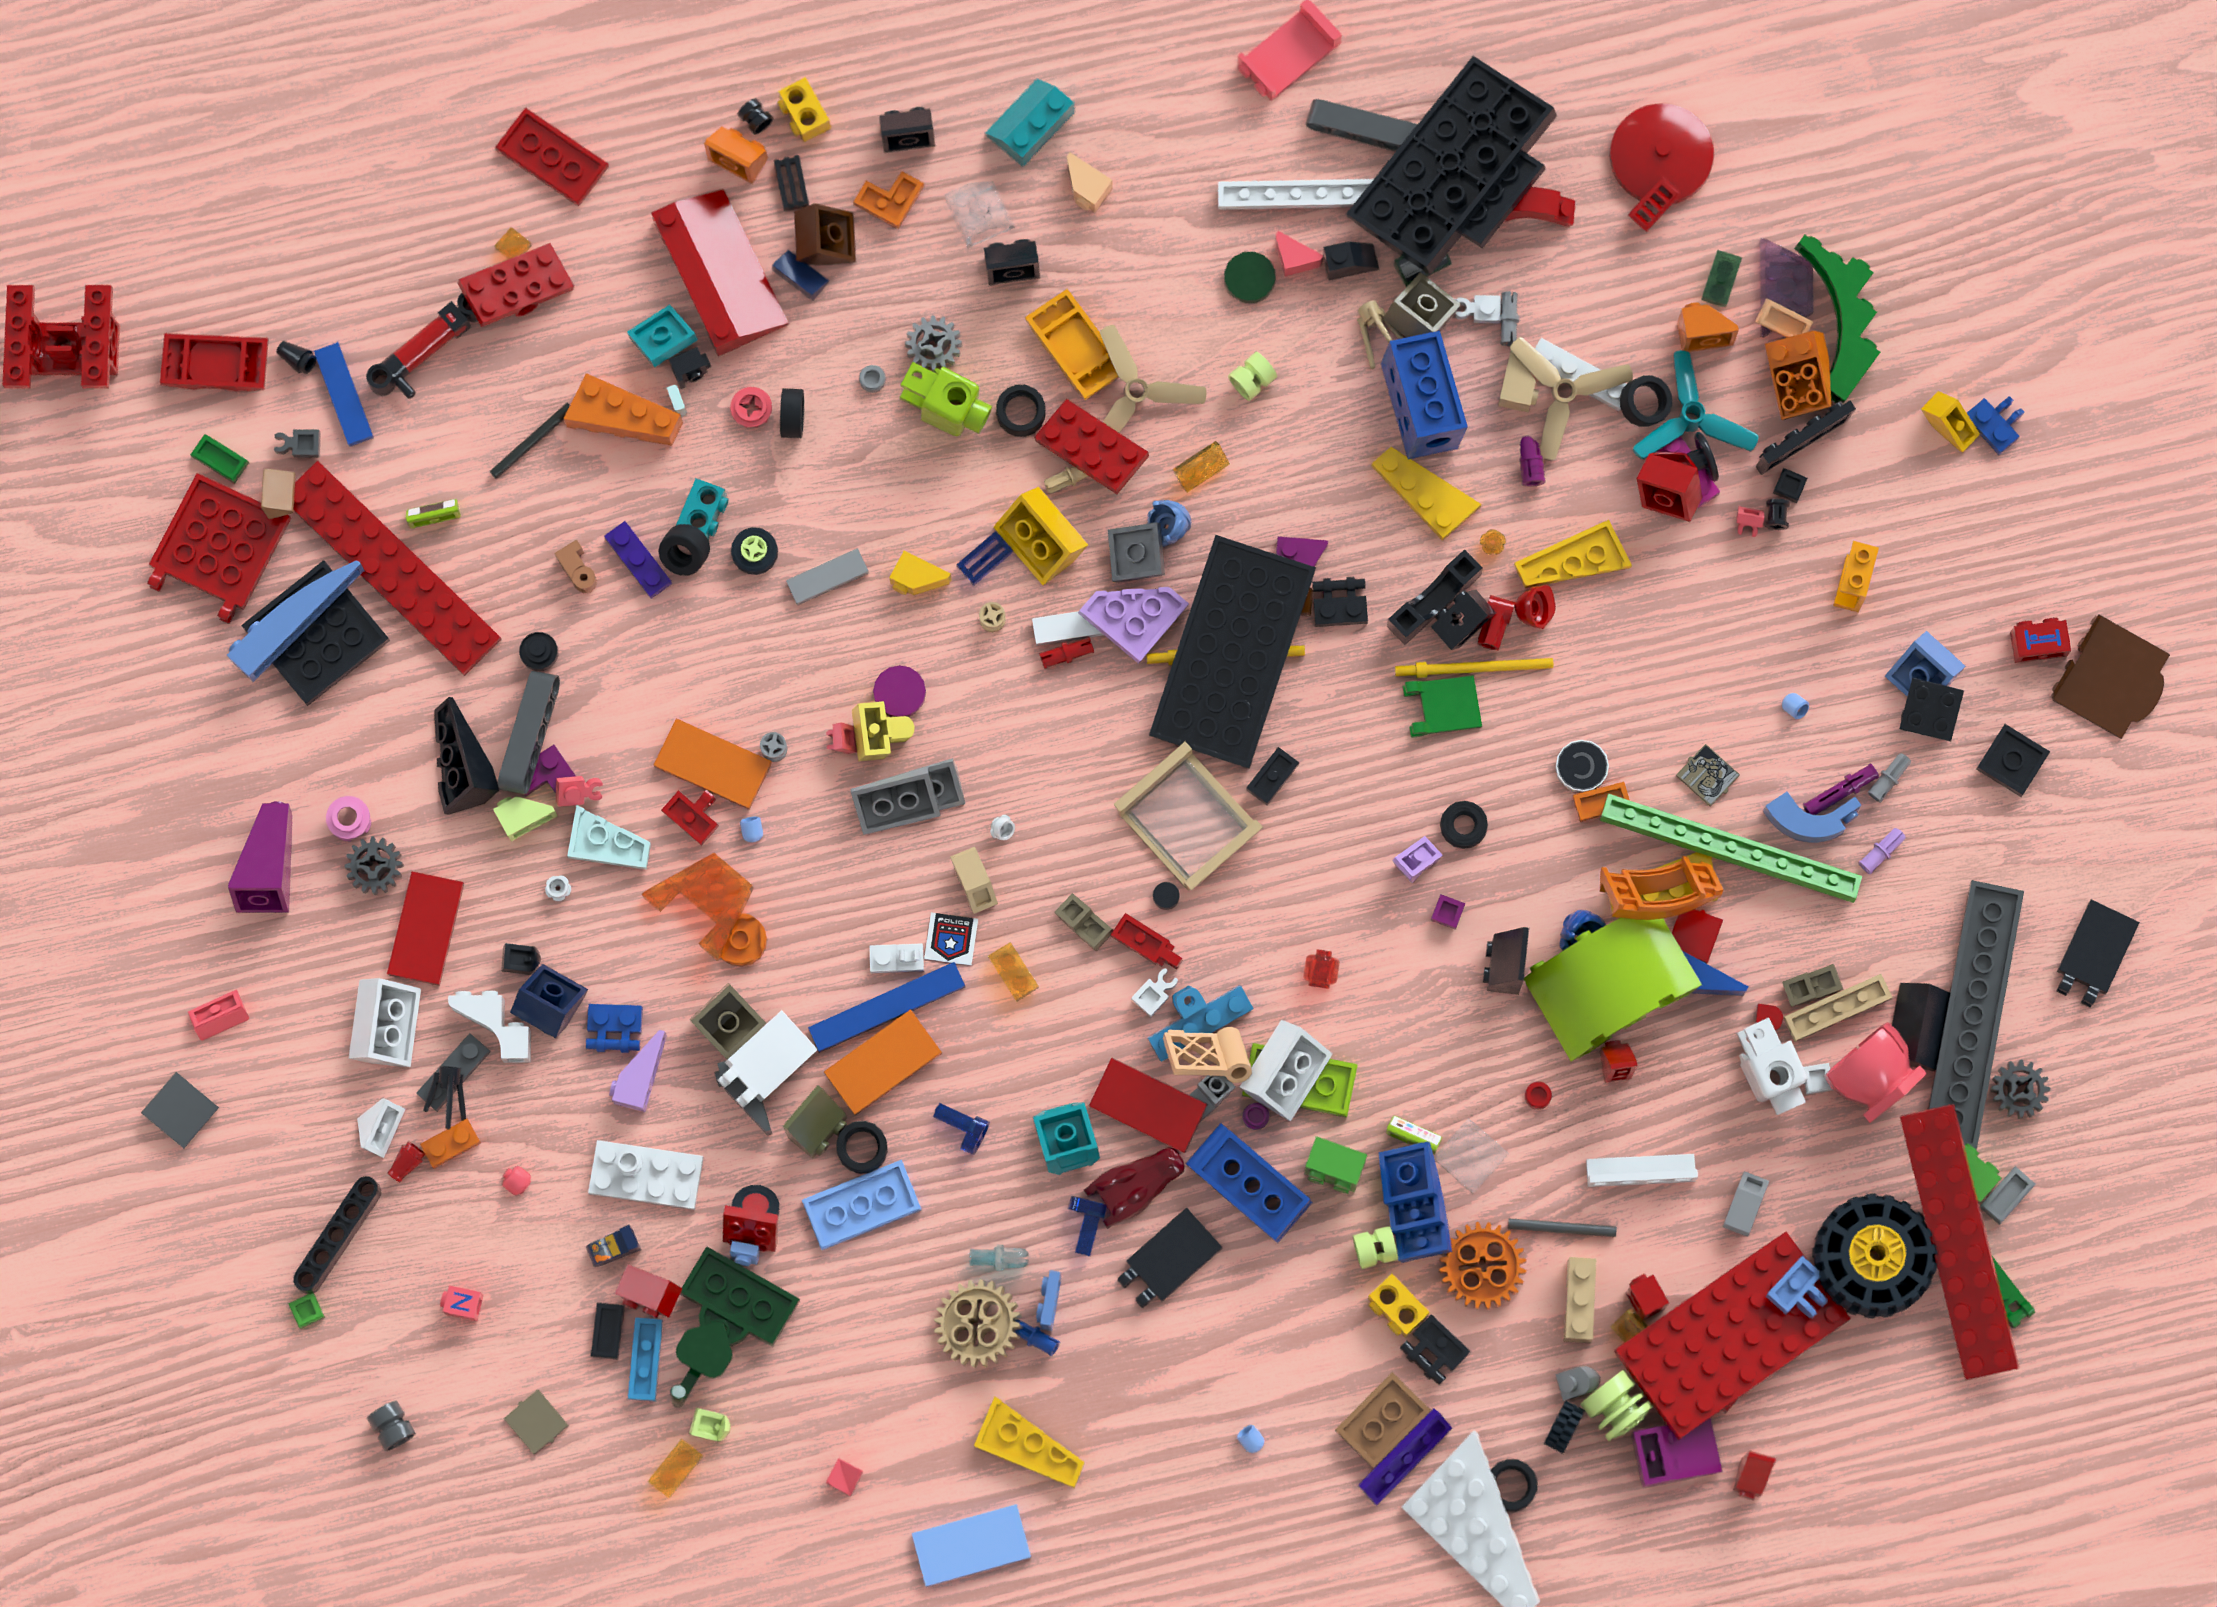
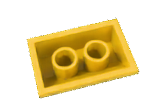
(1040, 535)

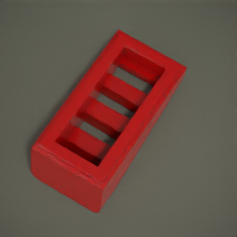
(1661, 210)

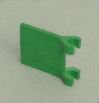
(1446, 705)

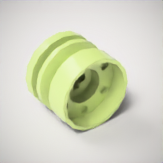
(1616, 1405)

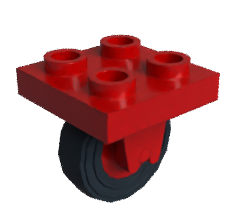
(752, 1218)

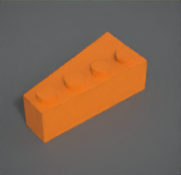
(615, 411)

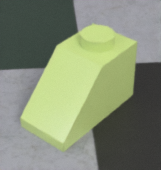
(522, 815)

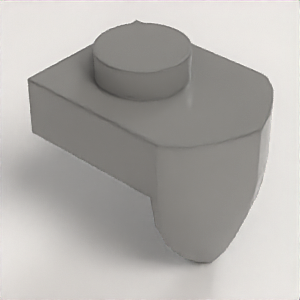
(1577, 1382)

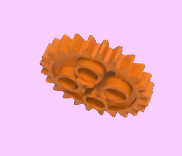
(1486, 1290)

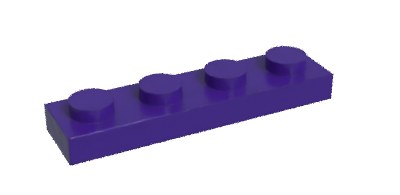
(1405, 1456)

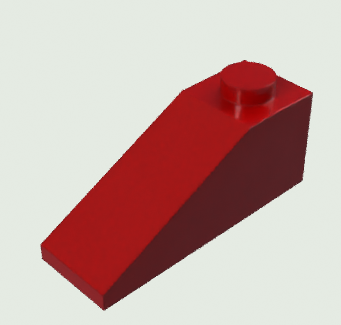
(1617, 1061)
(1753, 1474)

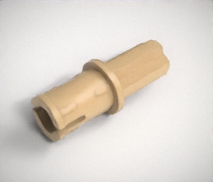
(1064, 479)

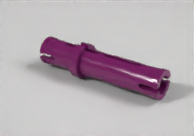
(1849, 785)

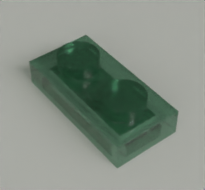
(1721, 278)

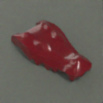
(1134, 1185)

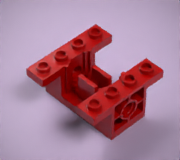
(36, 346)

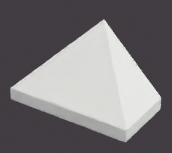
(379, 1126)

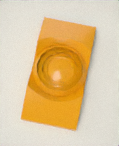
(1073, 343)

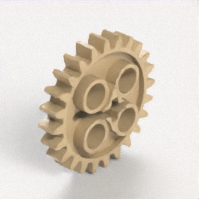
(1002, 1323)

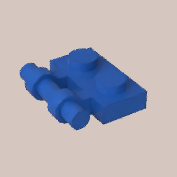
(614, 1019)

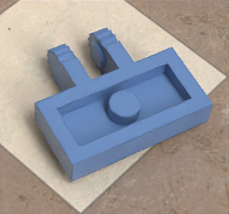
(1794, 1286)

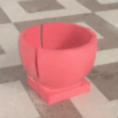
(1876, 1072)

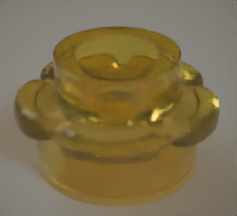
(1499, 539)

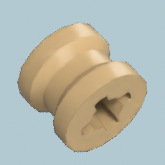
(991, 611)

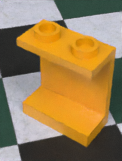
(1856, 576)

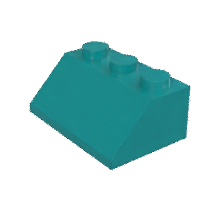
(1031, 121)

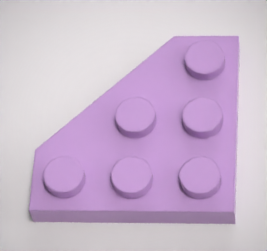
(1134, 617)

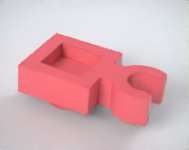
(573, 790)

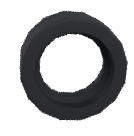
(1664, 401)
(792, 413)
(1020, 430)
(847, 1132)
(1526, 1470)

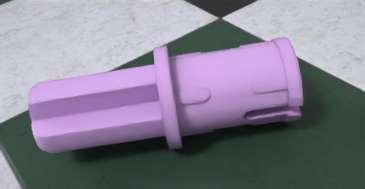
(1882, 851)

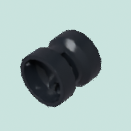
(755, 116)

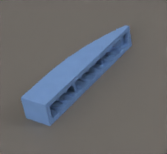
(284, 624)

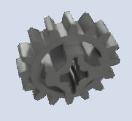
(373, 854)
(2028, 1097)

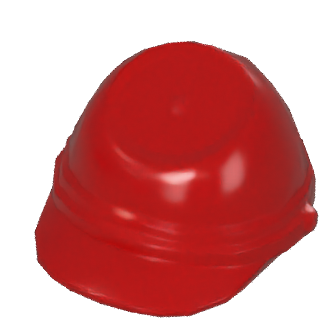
(1536, 606)

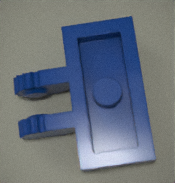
(1993, 426)

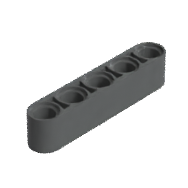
(1358, 124)
(529, 732)

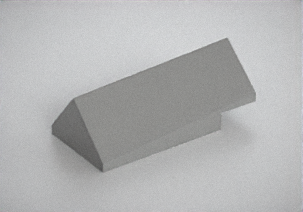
(908, 797)

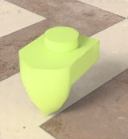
(710, 1425)

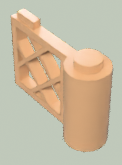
(1226, 1051)

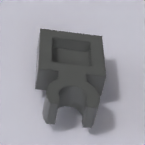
(303, 443)

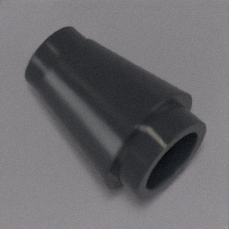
(297, 357)

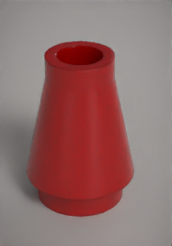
(406, 1161)

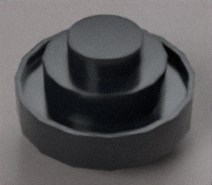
(538, 651)

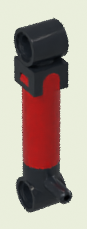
(450, 323)

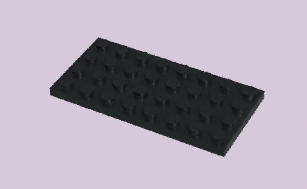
(1232, 651)

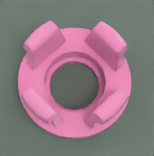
(352, 831)

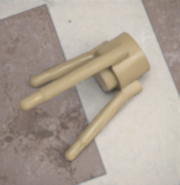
(1373, 316)

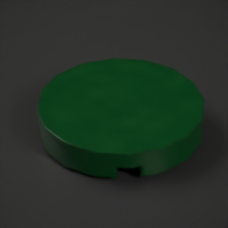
(1249, 277)

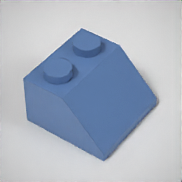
(1925, 661)

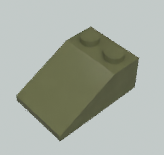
(815, 1123)

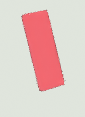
(218, 1015)

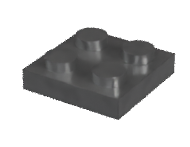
(1136, 552)

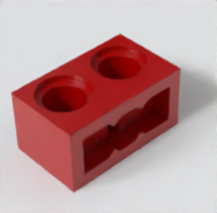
(1646, 1296)

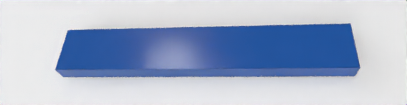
(886, 1007)

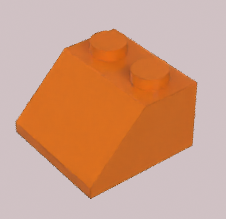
(735, 153)
(1704, 328)

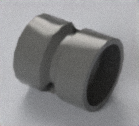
(392, 1427)

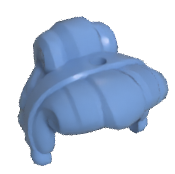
(1171, 514)

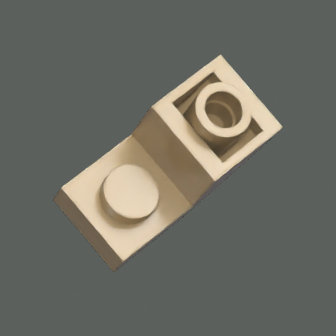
(974, 880)

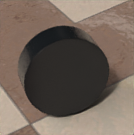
(1166, 895)

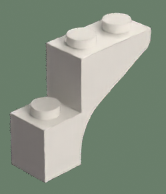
(489, 1012)

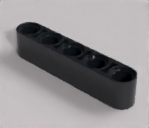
(338, 1221)

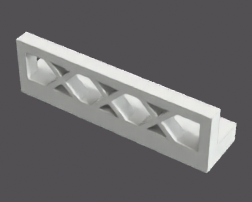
(1641, 1170)

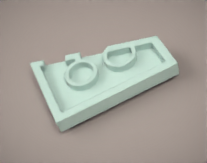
(603, 842)

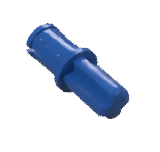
(1037, 1338)

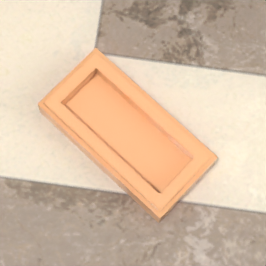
(1782, 320)

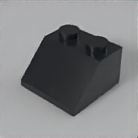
(907, 130)
(1012, 262)

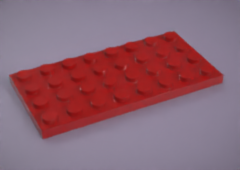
(1725, 1339)

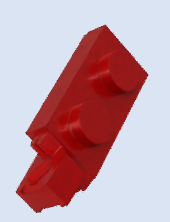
(1145, 942)

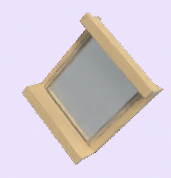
(1186, 817)

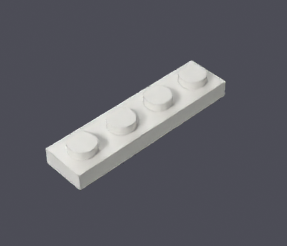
(1572, 367)

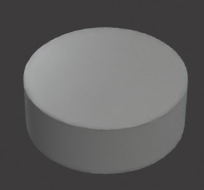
(872, 378)

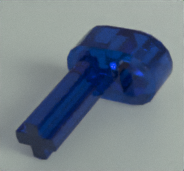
(974, 1127)
(1092, 1213)

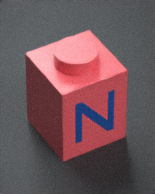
(462, 1303)

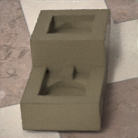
(1084, 922)
(1812, 985)

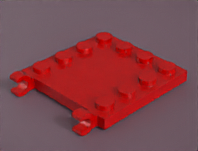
(217, 544)

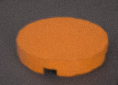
(746, 942)

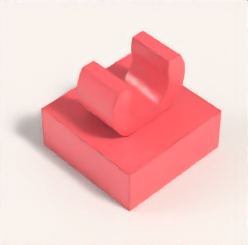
(1749, 517)
(843, 738)

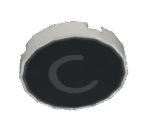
(1582, 766)

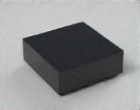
(1790, 485)

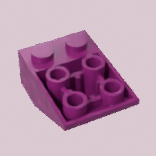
(1666, 1459)

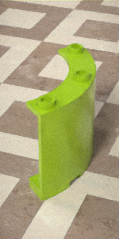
(1610, 982)

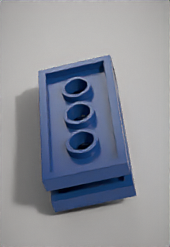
(1226, 1148)

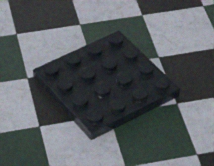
(330, 645)

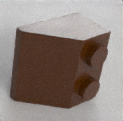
(824, 235)

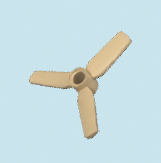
(1127, 371)
(1559, 410)

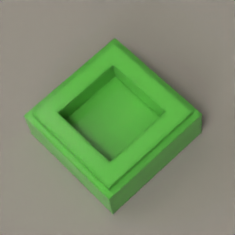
(306, 1310)

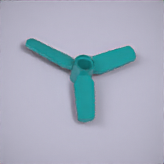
(1709, 424)

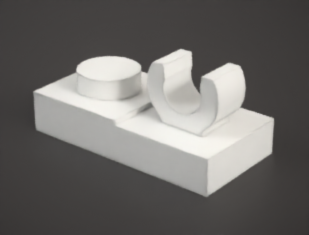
(896, 958)

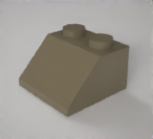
(1421, 308)
(727, 1021)

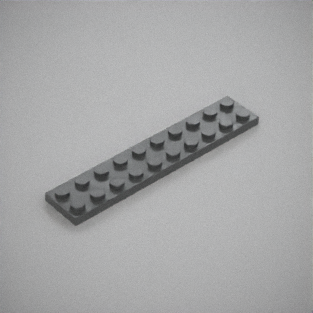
(1976, 1004)

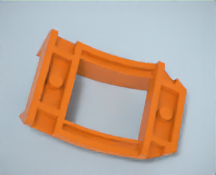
(1626, 887)

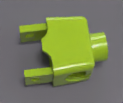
(934, 397)

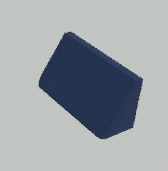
(800, 275)

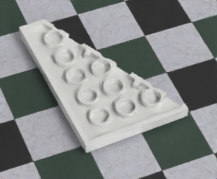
(1467, 1518)

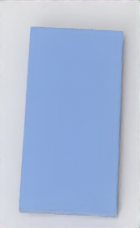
(861, 1205)
(971, 1545)

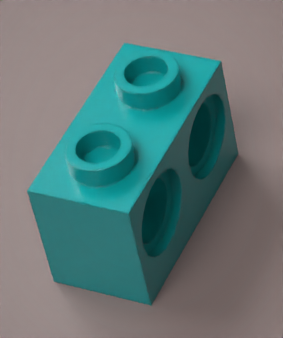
(695, 508)

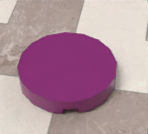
(900, 690)

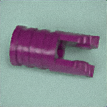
(1531, 463)

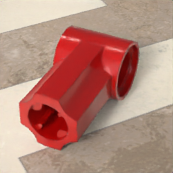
(1493, 631)

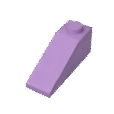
(637, 1078)

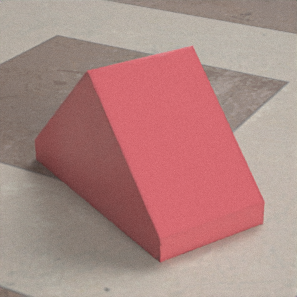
(1295, 256)

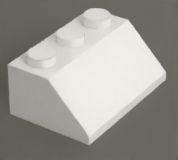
(384, 1022)
(1286, 1069)

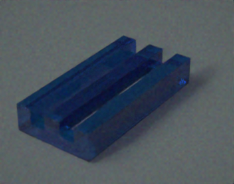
(989, 567)

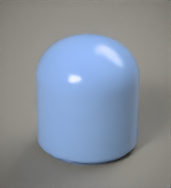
(1794, 702)
(751, 829)
(1251, 1439)

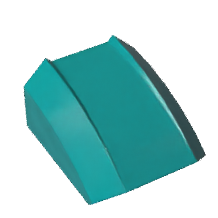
(1066, 1138)

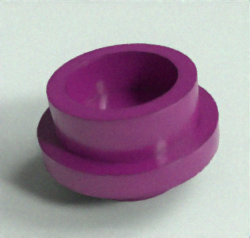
(1255, 1116)

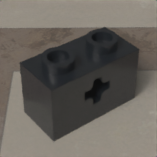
(1476, 614)

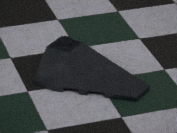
(465, 769)

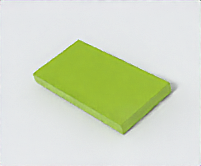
(1331, 1090)

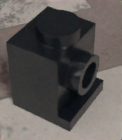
(689, 366)

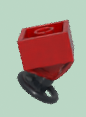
(1671, 480)

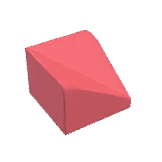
(844, 1477)

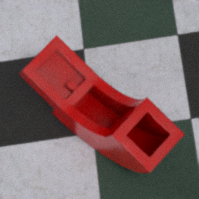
(1546, 206)

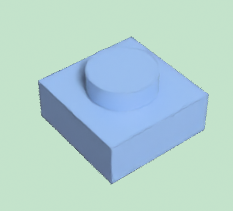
(744, 1253)

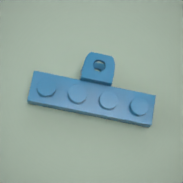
(1201, 1017)

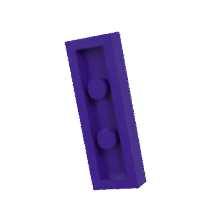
(638, 559)

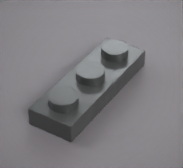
(467, 1057)

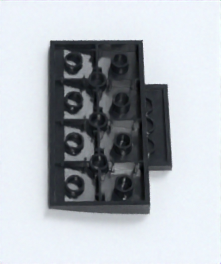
(1457, 168)

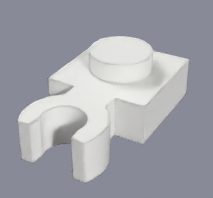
(1484, 309)
(1152, 995)

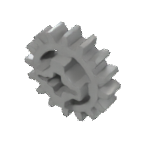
(943, 340)

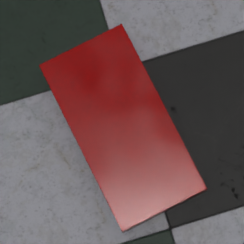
(551, 156)
(425, 928)
(1148, 1105)

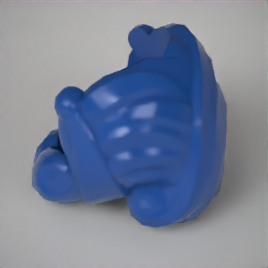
(1578, 923)

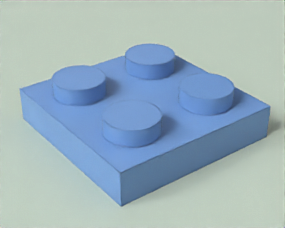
(1046, 1311)

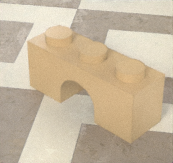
(1580, 1300)

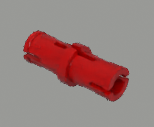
(1066, 652)

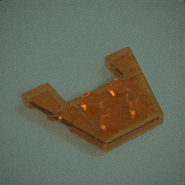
(714, 890)

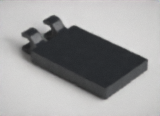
(2096, 950)
(1170, 1257)

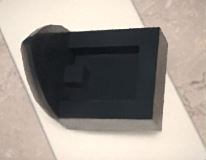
(520, 959)

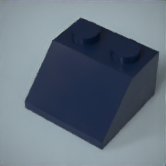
(548, 1000)

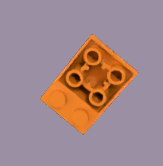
(1800, 373)

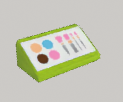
(1411, 1133)

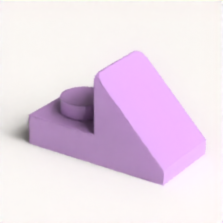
(1417, 859)

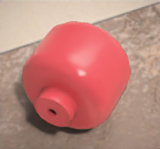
(516, 1180)

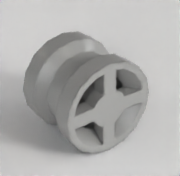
(773, 741)

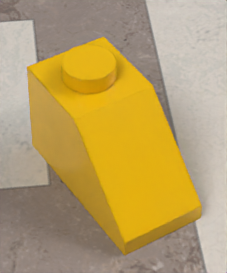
(1950, 420)
(917, 575)

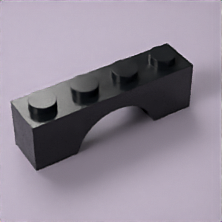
(1438, 595)

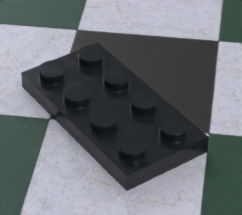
(1796, 440)

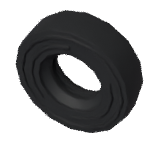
(1464, 840)

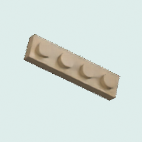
(1837, 1007)

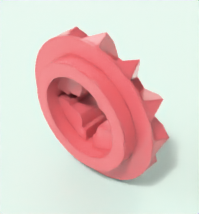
(745, 397)

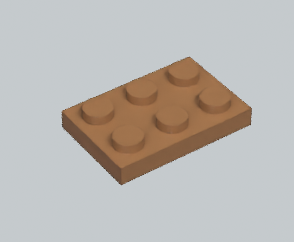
(1382, 1420)

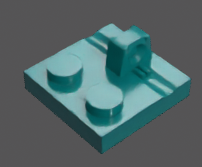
(662, 335)

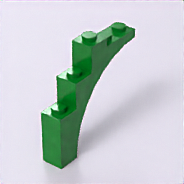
(1853, 314)

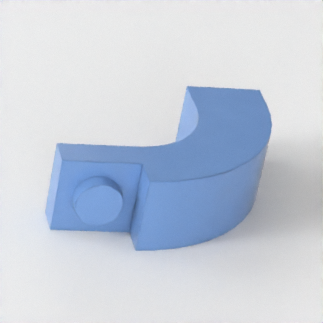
(1809, 828)

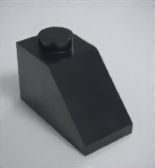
(1349, 259)

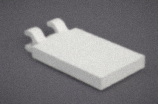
(768, 1058)

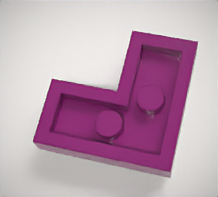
(548, 768)

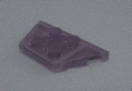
(1785, 280)

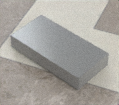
(2007, 1195)

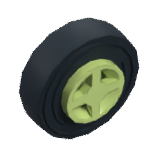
(748, 544)

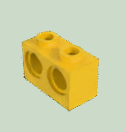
(808, 108)
(1403, 1301)

